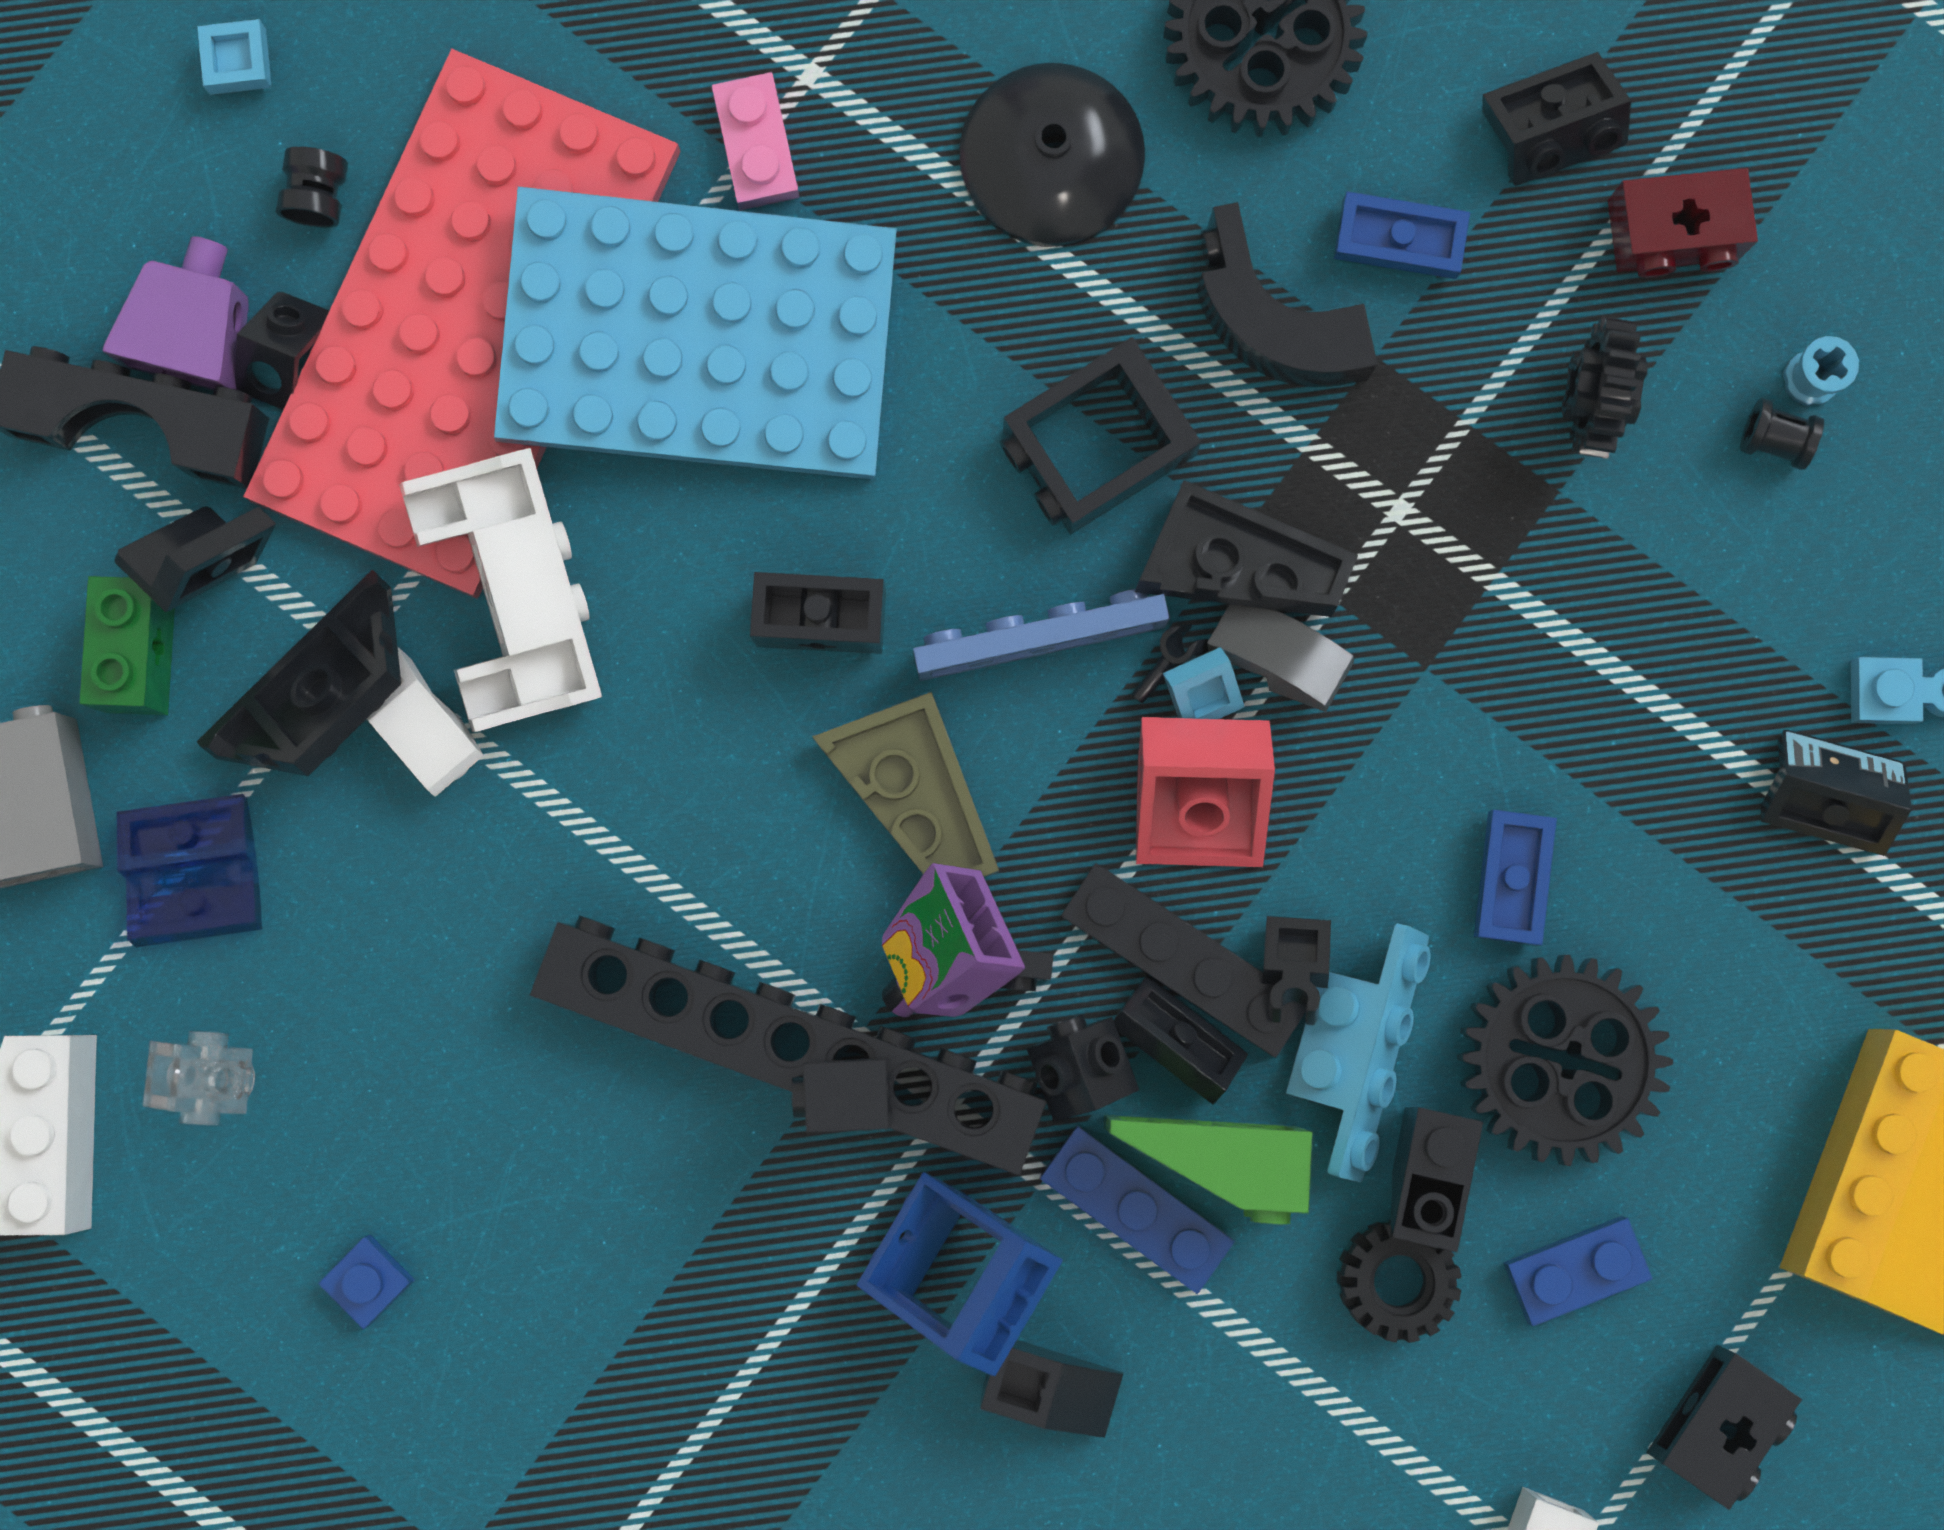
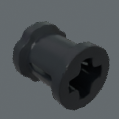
(1782, 434)

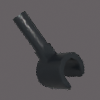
(1172, 656)

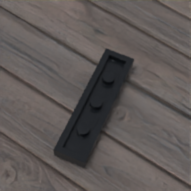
(1180, 958)

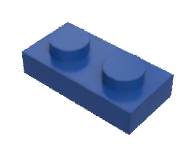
(1402, 235)
(1515, 877)
(1577, 1270)

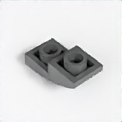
(1285, 651)

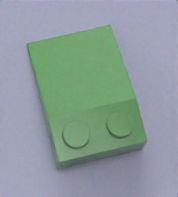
(1244, 1163)

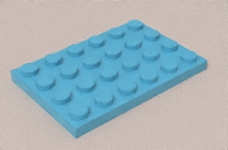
(695, 334)

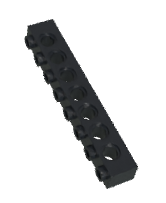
(570, 982)

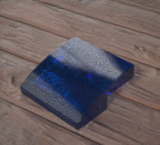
(189, 870)

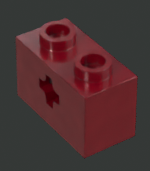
(1710, 203)

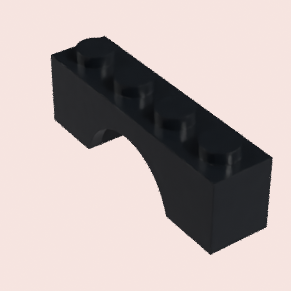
(58, 402)

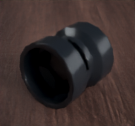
(311, 187)

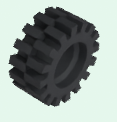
(1391, 1321)

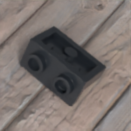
(1559, 117)

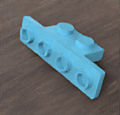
(1354, 1048)

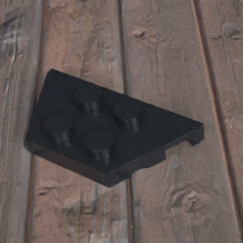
(317, 688)

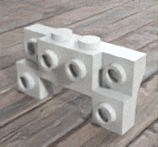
(523, 582)

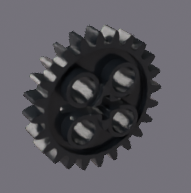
(1303, 71)
(1550, 1114)

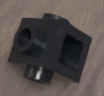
(1082, 1067)

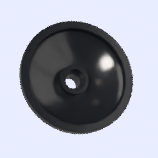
(1044, 191)

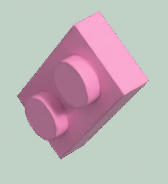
(755, 141)

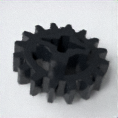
(1604, 387)

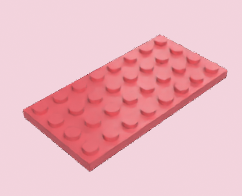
(417, 328)

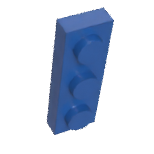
(1136, 1209)

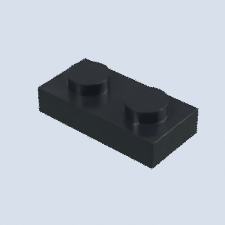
(1180, 1040)

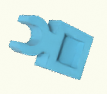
(1894, 691)

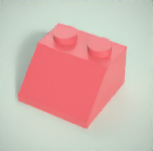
(1203, 791)

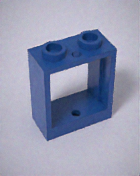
(1001, 1297)

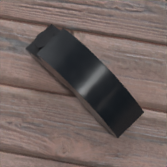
(1267, 335)

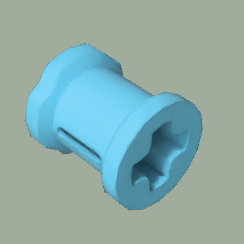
(1840, 371)

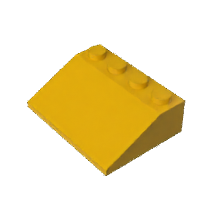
(1879, 1186)

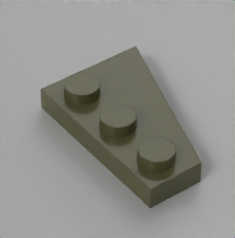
(912, 783)

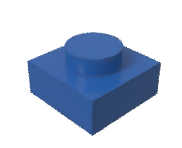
(366, 1281)

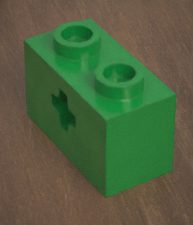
(125, 649)

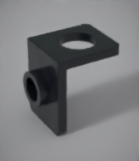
(279, 338)

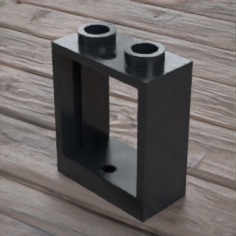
(1152, 403)

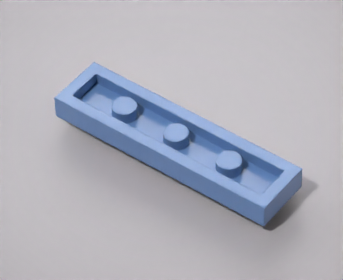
(1066, 628)

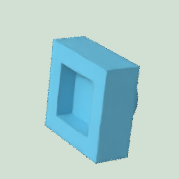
(234, 56)
(1204, 687)

